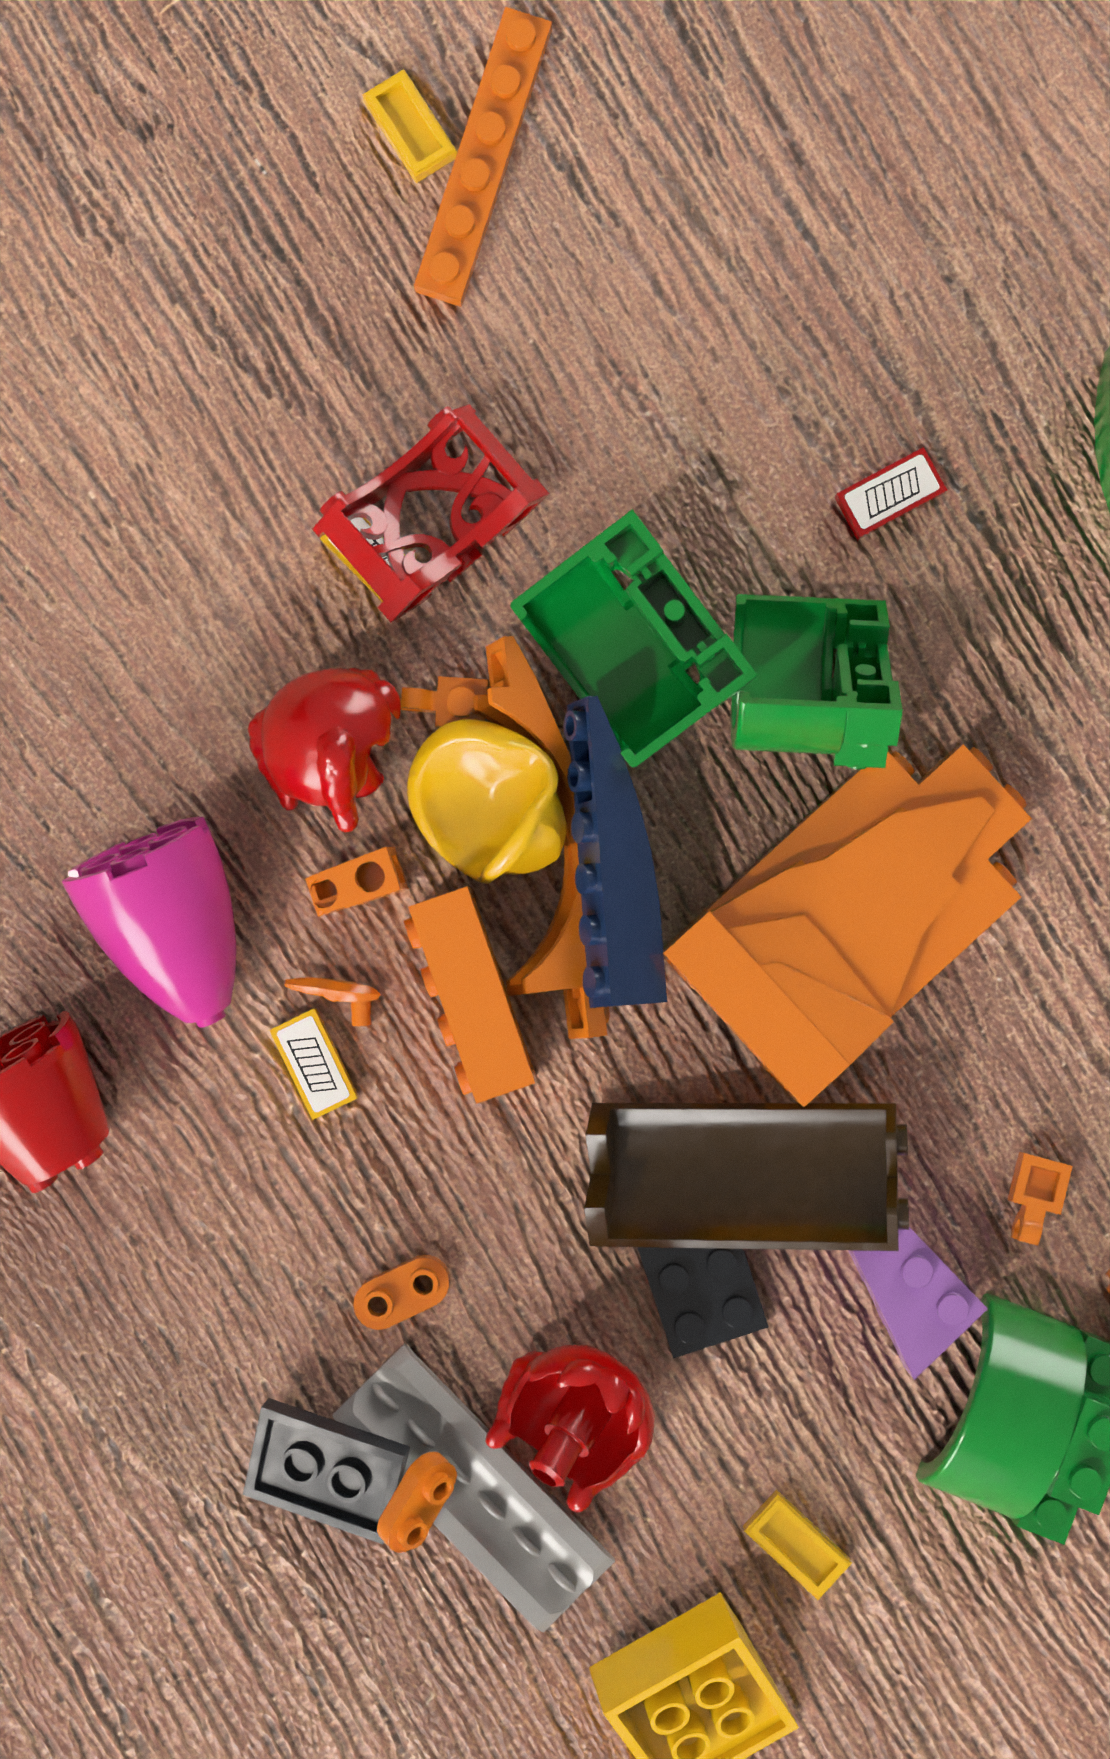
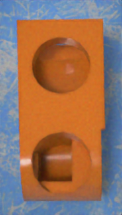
(357, 881)

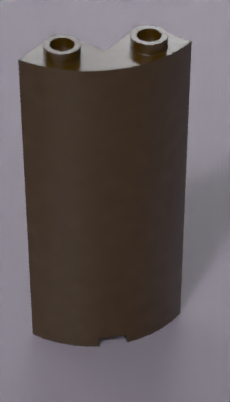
(745, 1176)

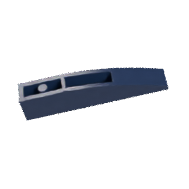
(614, 868)

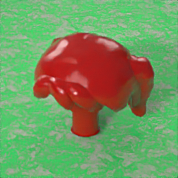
(320, 737)
(580, 1414)

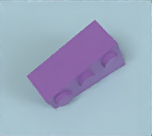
(917, 1300)

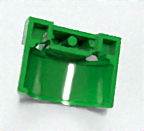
(633, 641)
(795, 699)
(1032, 1424)

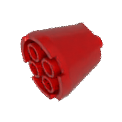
(48, 1102)

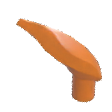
(340, 990)

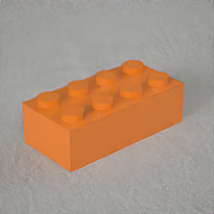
(472, 995)

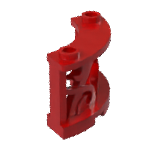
(406, 580)

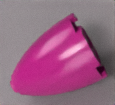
(164, 917)

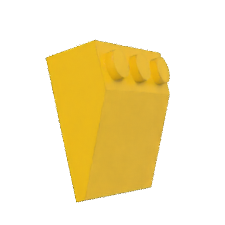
(692, 1690)

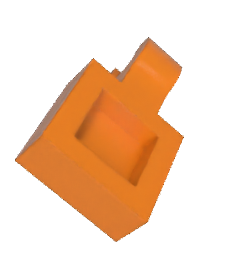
(450, 702)
(1040, 1188)

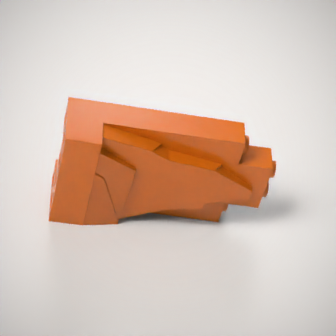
(853, 914)

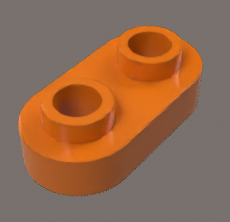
(400, 1292)
(417, 1502)

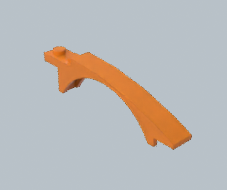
(561, 957)

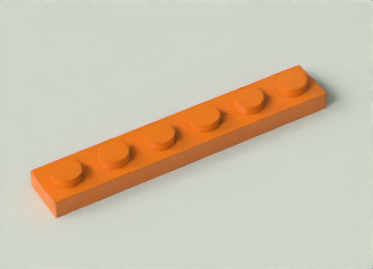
(483, 156)

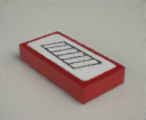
(890, 493)

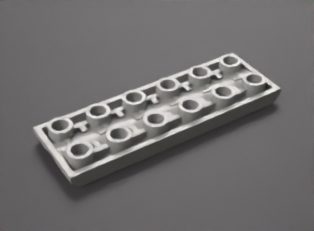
(497, 1506)

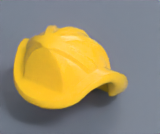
(486, 800)

